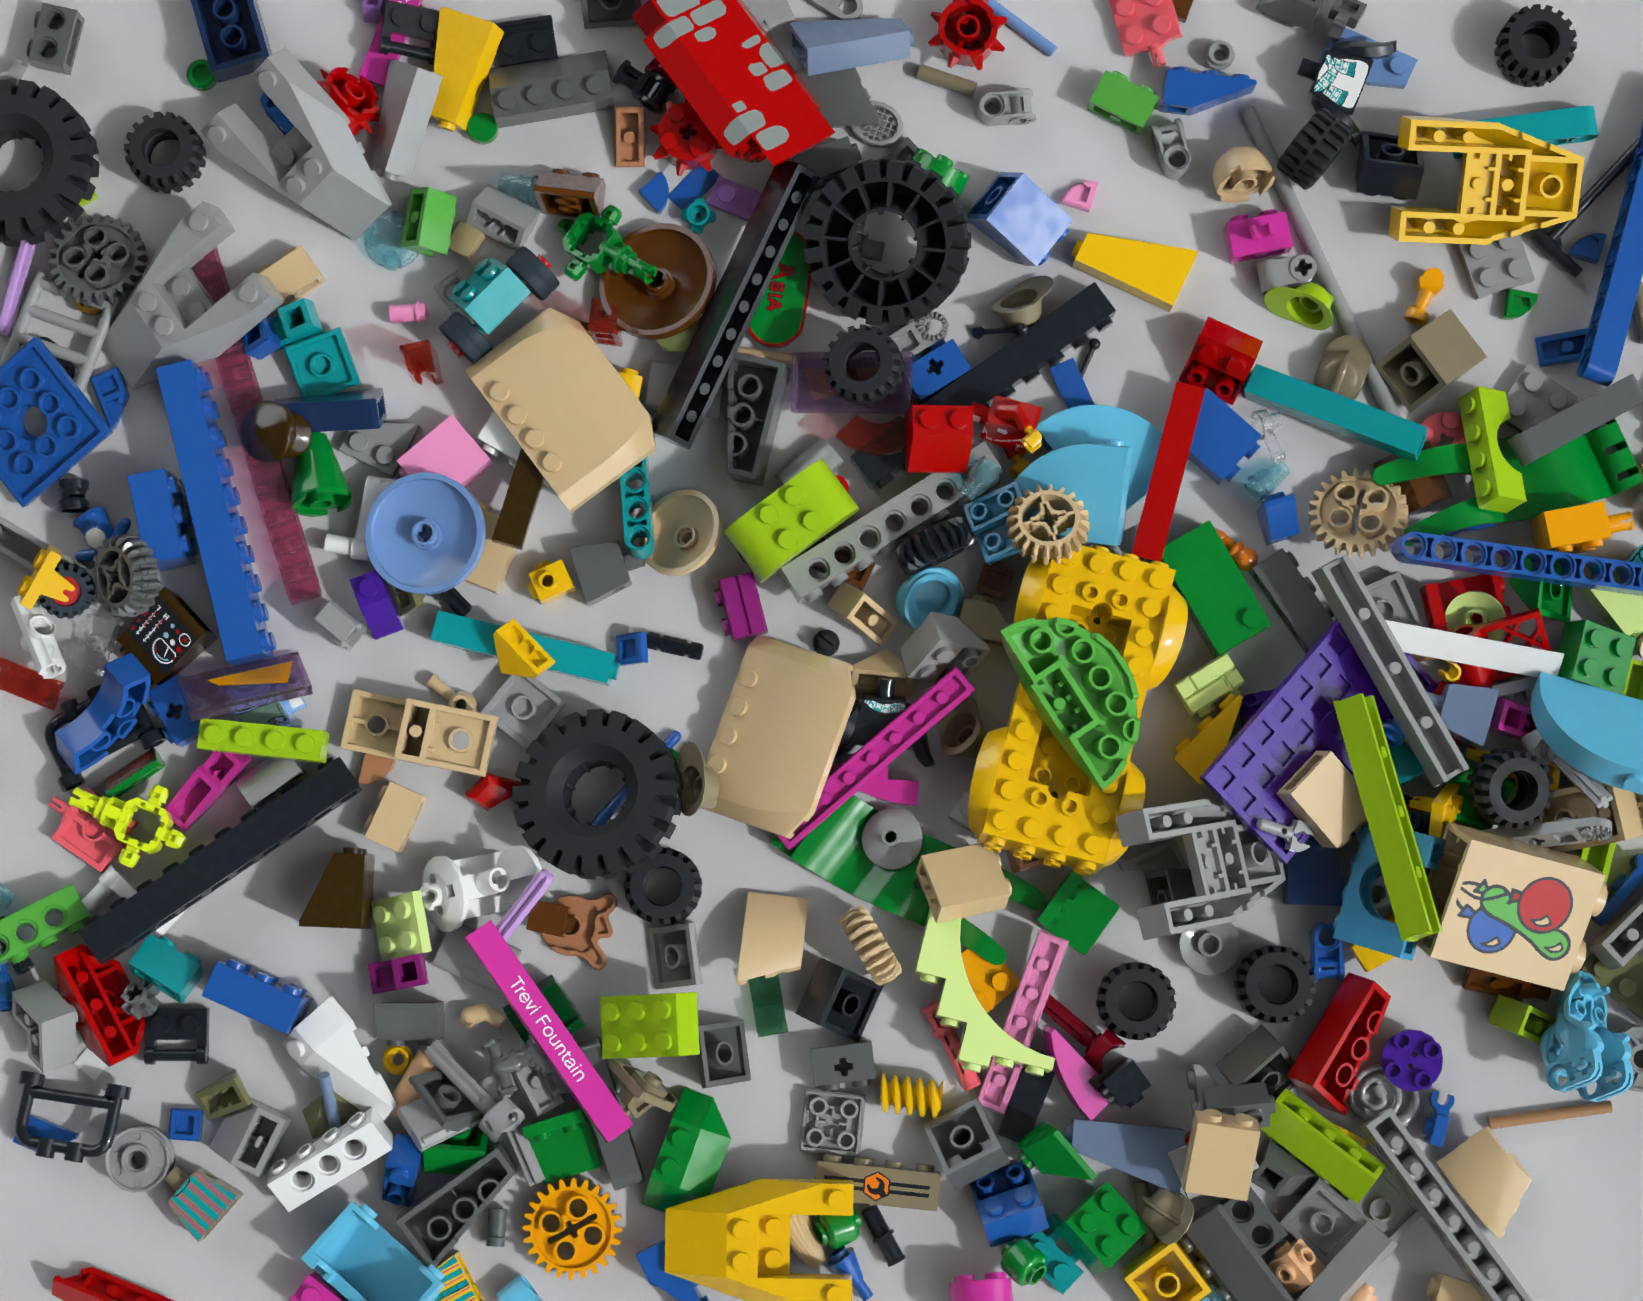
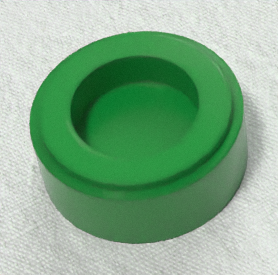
(200, 75)
(482, 128)

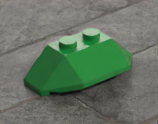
(689, 1153)

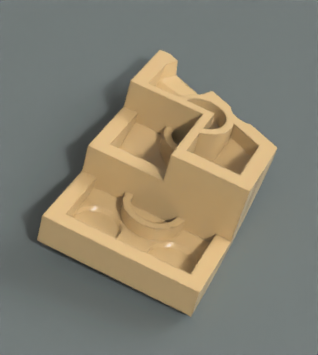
(772, 936)
(1487, 1179)

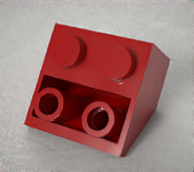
(1221, 360)

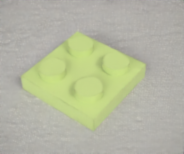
(401, 925)

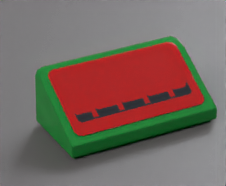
(133, 774)

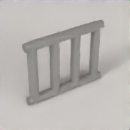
(97, 333)

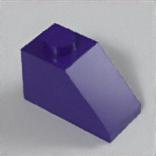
(376, 604)

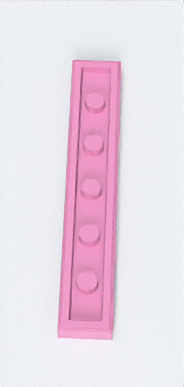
(1024, 1016)

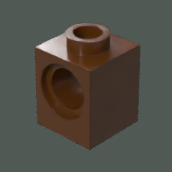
(550, 919)

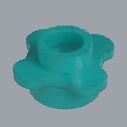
(689, 215)

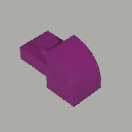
(398, 973)

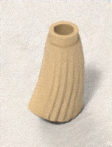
(804, 1241)

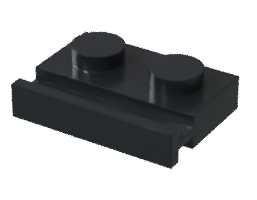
(526, 41)

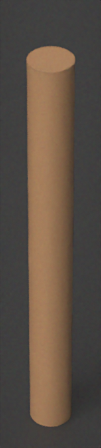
(1549, 1114)

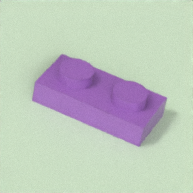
(733, 198)

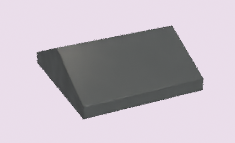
(445, 1100)

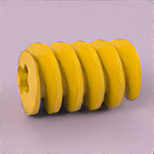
(910, 1095)

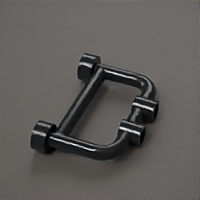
(71, 710)
(73, 1151)

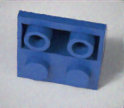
(1009, 1204)

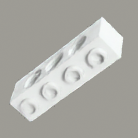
(296, 1189)

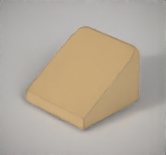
(466, 241)

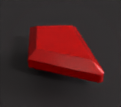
(491, 791)

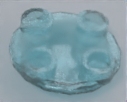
(384, 241)

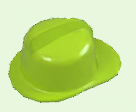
(1303, 304)

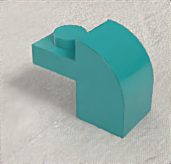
(296, 322)

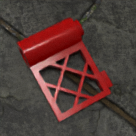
(1485, 677)

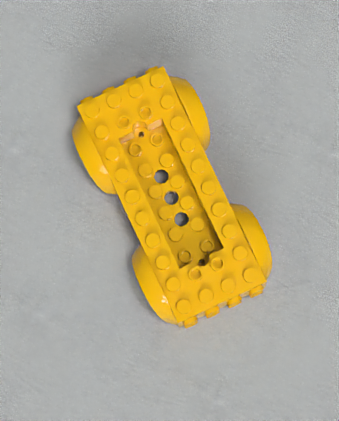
(1024, 783)

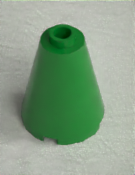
(319, 480)

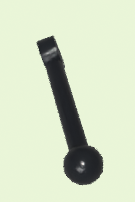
(979, 332)
(1094, 344)

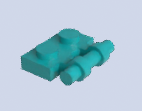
(1061, 1268)

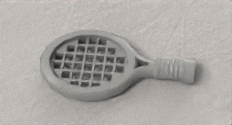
(890, 139)

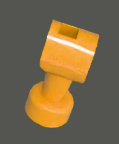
(1427, 287)

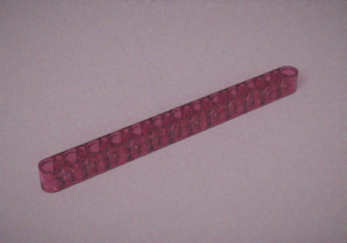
(268, 478)

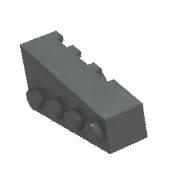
(753, 413)
(449, 1209)

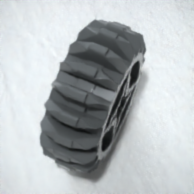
(126, 576)

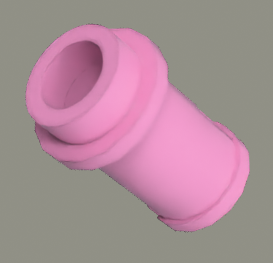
(408, 312)

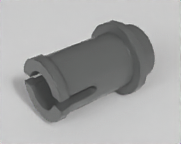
(496, 1227)

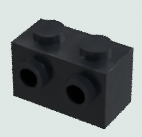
(1124, 1084)

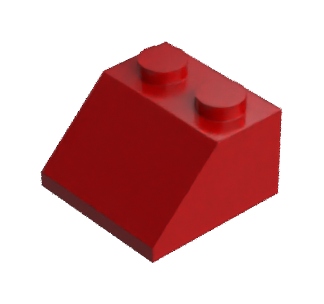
(938, 438)

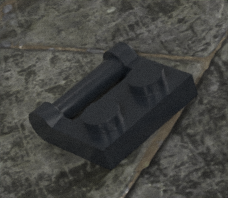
(412, 23)
(177, 1025)

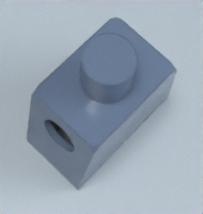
(1466, 711)

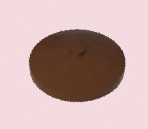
(677, 293)

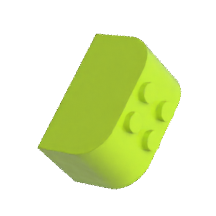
(791, 520)

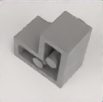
(48, 1024)

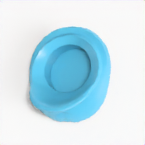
(928, 591)

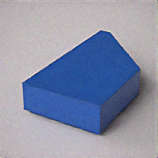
(111, 394)
(42, 1128)

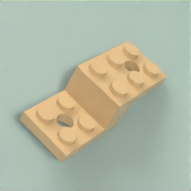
(419, 732)
(1624, 813)

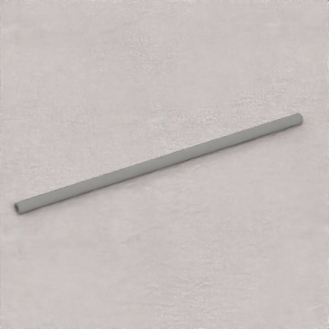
(1314, 250)

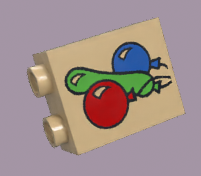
(1512, 907)

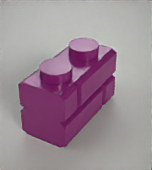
(742, 607)

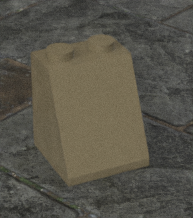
(1430, 360)

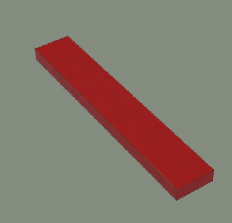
(1168, 472)

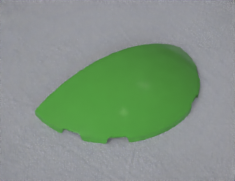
(1079, 692)

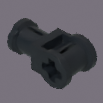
(646, 87)

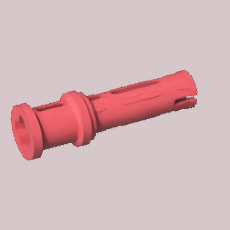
(951, 1043)

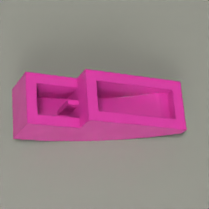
(205, 787)
(889, 790)
(1073, 1075)

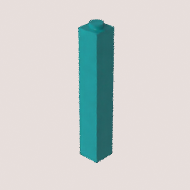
(1335, 412)
(570, 658)

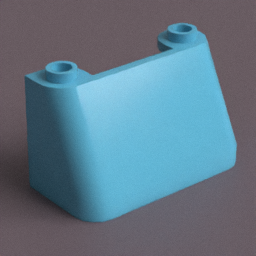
(369, 1262)

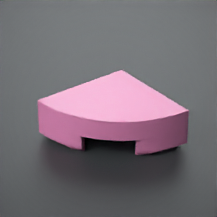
(1080, 196)

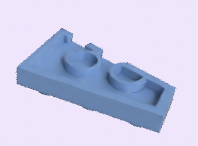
(1385, 72)

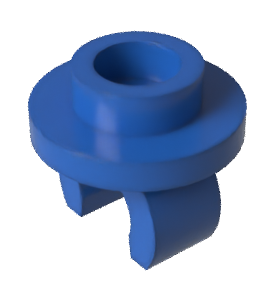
(1393, 733)

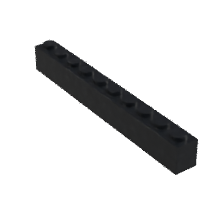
(734, 303)
(1007, 368)
(219, 861)

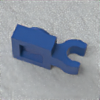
(1436, 1126)

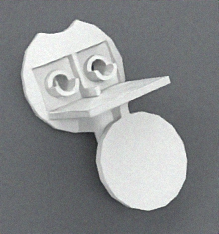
(475, 885)

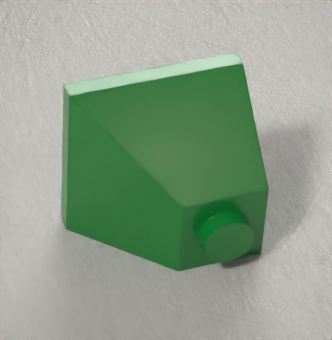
(1551, 599)
(456, 1152)
(1052, 1154)

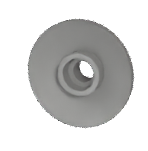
(901, 851)
(1220, 958)

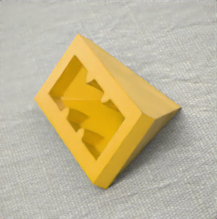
(519, 652)

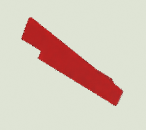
(98, 1285)

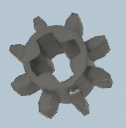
(140, 999)

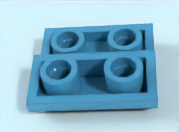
(988, 521)

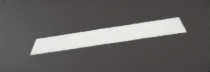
(1475, 650)

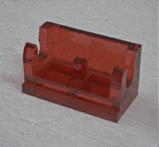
(604, 328)
(422, 357)
(29, 684)

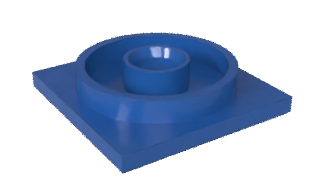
(73, 424)

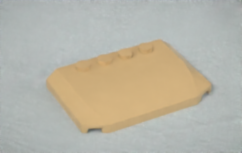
(565, 406)
(780, 735)

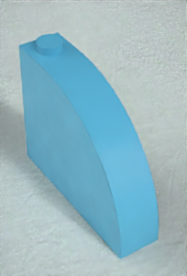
(1105, 422)
(1096, 475)
(1591, 729)

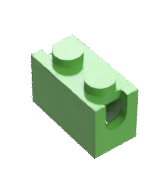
(1123, 101)
(428, 221)

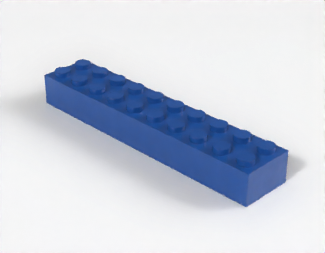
(215, 512)

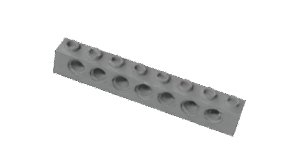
(796, 572)
(1441, 1209)

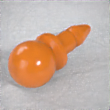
(1244, 557)

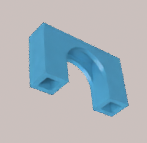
(1358, 917)

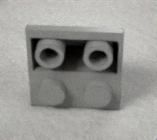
(940, 646)
(251, 1137)

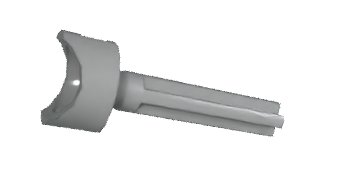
(1591, 788)
(496, 1115)
(520, 1145)

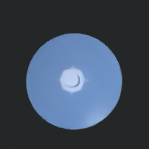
(425, 533)

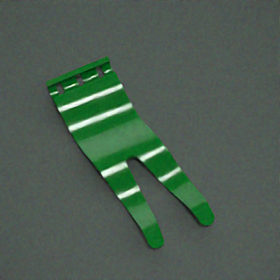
(1561, 479)
(838, 856)

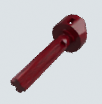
(1096, 1045)

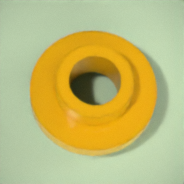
(388, 1061)

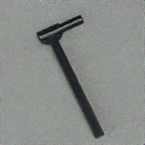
(1549, 240)

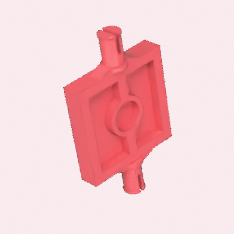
(1146, 26)
(86, 836)

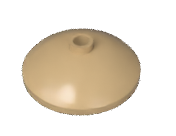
(675, 521)

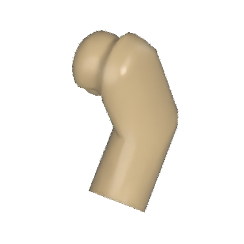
(481, 1012)

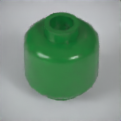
(837, 1230)
(1023, 1262)

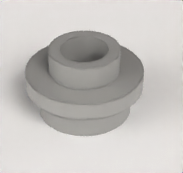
(1223, 47)

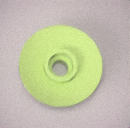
(1475, 602)

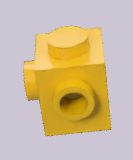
(550, 581)

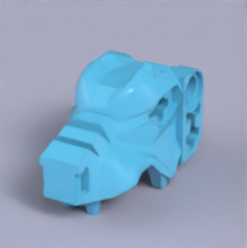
(1581, 1044)

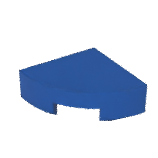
(656, 192)
(1588, 248)

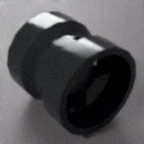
(73, 495)

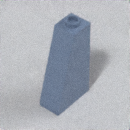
(849, 43)
(1129, 1148)

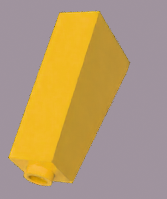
(464, 59)
(1137, 267)

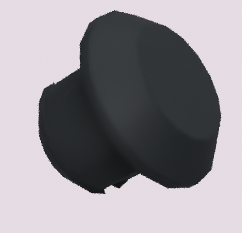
(826, 642)

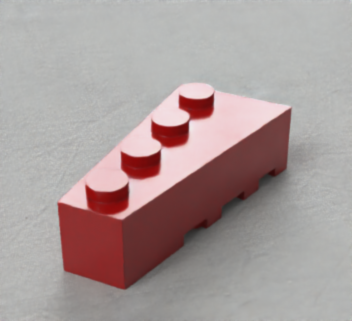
(1340, 1043)

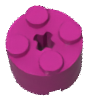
(993, 1288)

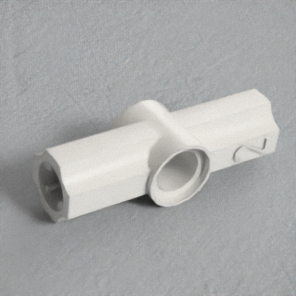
(39, 638)

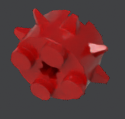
(971, 48)
(353, 96)
(684, 153)

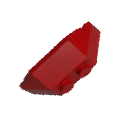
(96, 997)

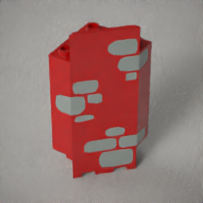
(733, 77)

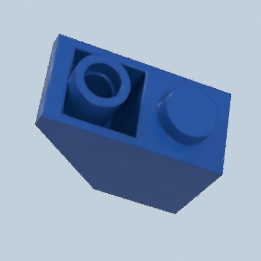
(1278, 518)
(402, 1171)

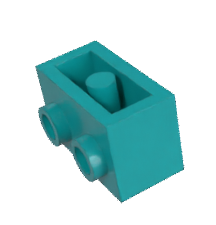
(166, 967)

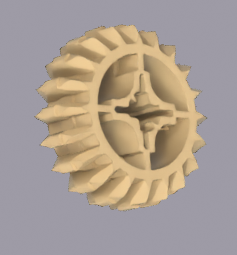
(1026, 534)
(870, 945)

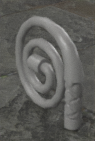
(1380, 1093)

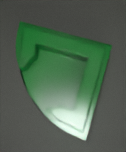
(1517, 303)

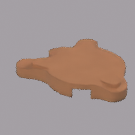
(589, 926)

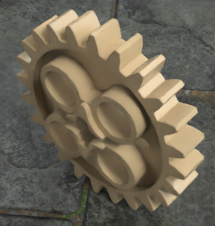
(1330, 508)

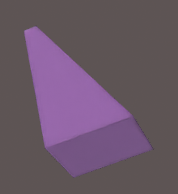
(373, 10)

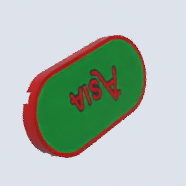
(785, 301)

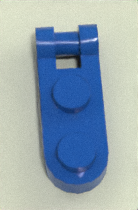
(1621, 890)

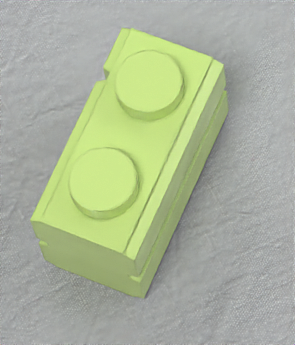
(1208, 684)

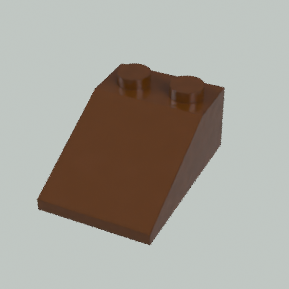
(569, 194)

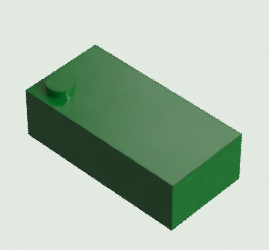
(1214, 590)

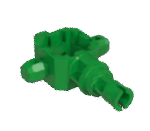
(612, 253)

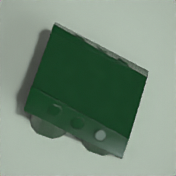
(558, 1000)

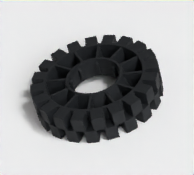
(66, 167)
(926, 206)
(551, 777)

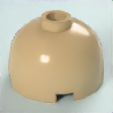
(1242, 173)

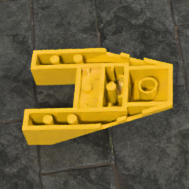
(1504, 188)
(742, 1239)

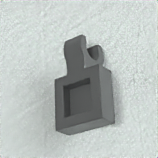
(1345, 14)

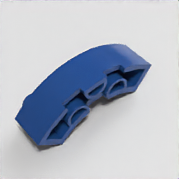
(107, 717)

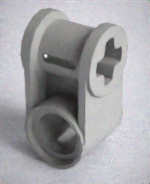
(1013, 108)
(1170, 143)
(1281, 272)

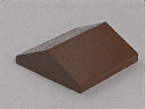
(1420, 491)

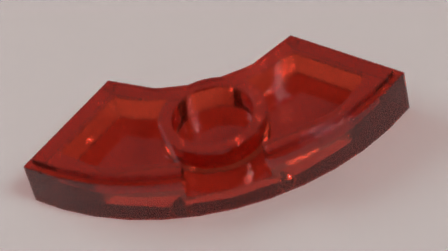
(872, 437)

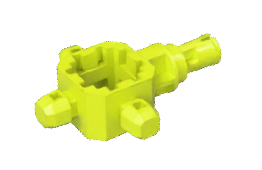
(118, 814)

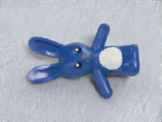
(97, 527)

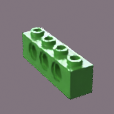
(64, 902)

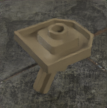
(641, 1090)

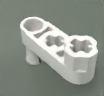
(356, 546)
(115, 882)

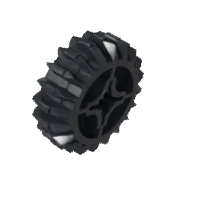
(935, 545)

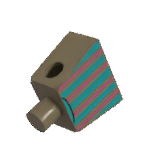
(200, 1200)

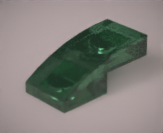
(768, 1005)

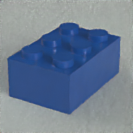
(162, 518)
(257, 995)

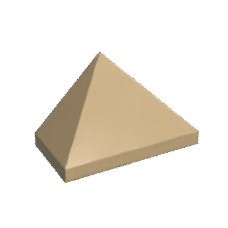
(881, 665)

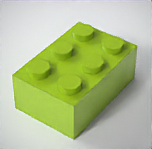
(649, 1025)

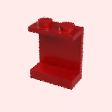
(1439, 596)

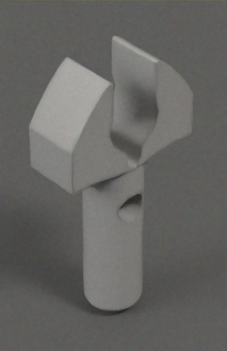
(1287, 832)

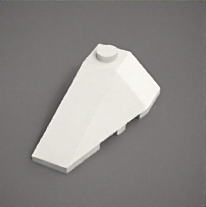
(328, 1044)

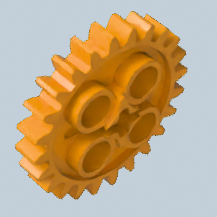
(586, 1253)

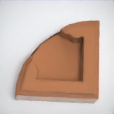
(375, 768)

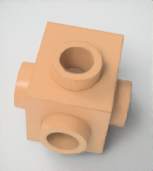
(1295, 1265)

